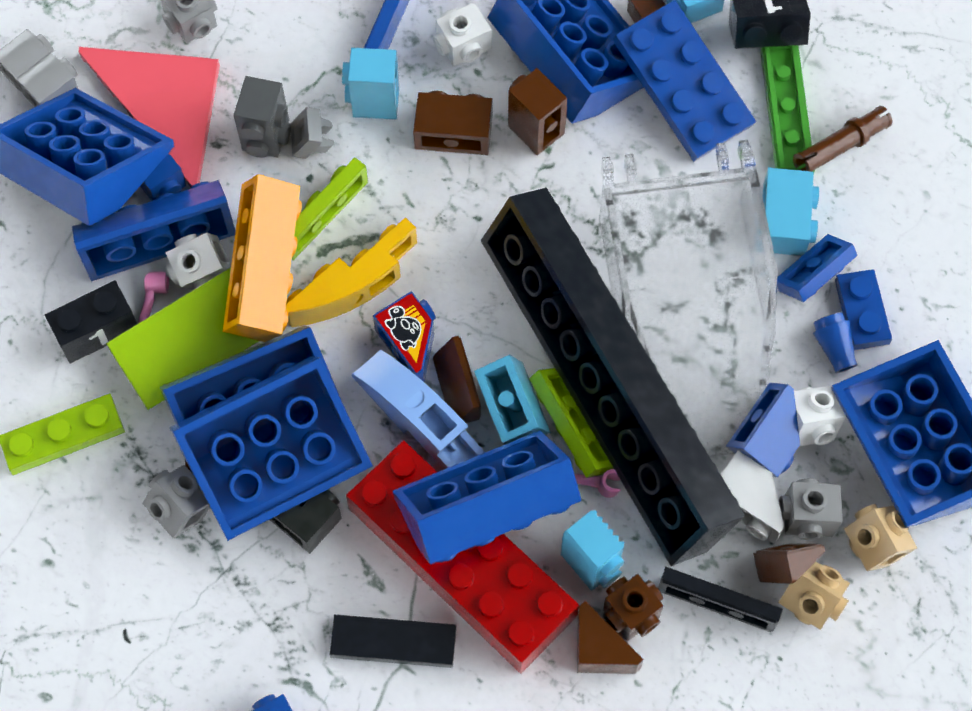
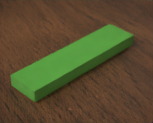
(785, 104)

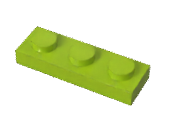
(327, 204)
(570, 423)
(61, 434)

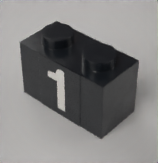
(769, 23)
(91, 321)

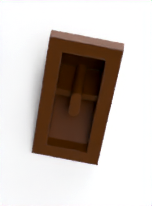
(601, 647)

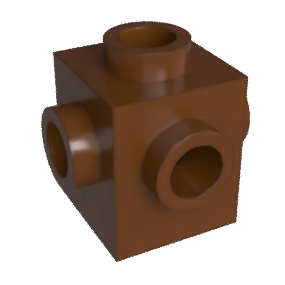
(628, 619)

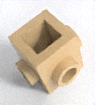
(879, 537)
(816, 595)

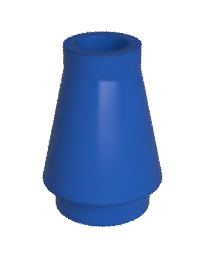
(836, 341)

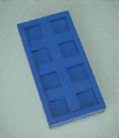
(684, 80)

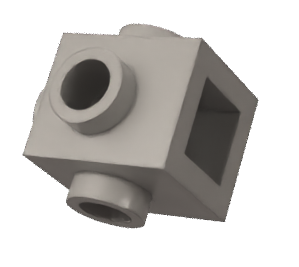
(189, 17)
(176, 501)
(811, 509)

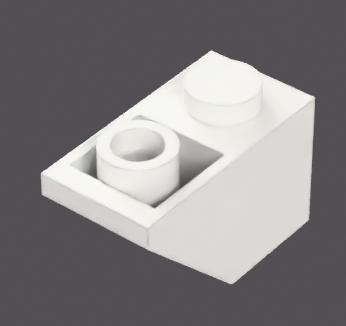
(756, 496)

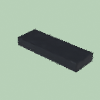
(719, 599)
(393, 641)

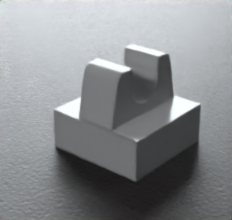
(307, 133)

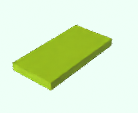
(178, 340)

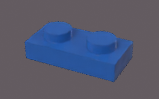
(816, 267)
(864, 308)

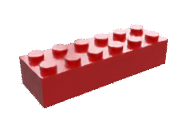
(487, 585)

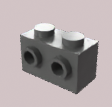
(262, 117)

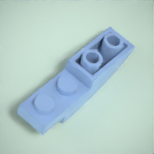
(417, 410)

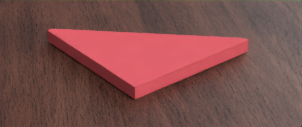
(165, 94)

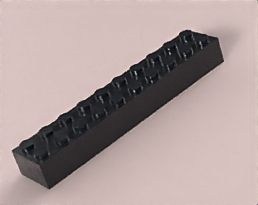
(611, 377)

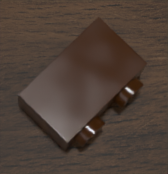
(536, 111)
(453, 123)

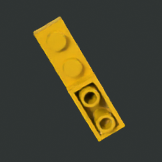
(343, 288)

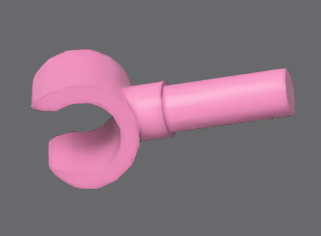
(153, 283)
(600, 482)

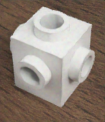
(462, 34)
(196, 260)
(818, 415)

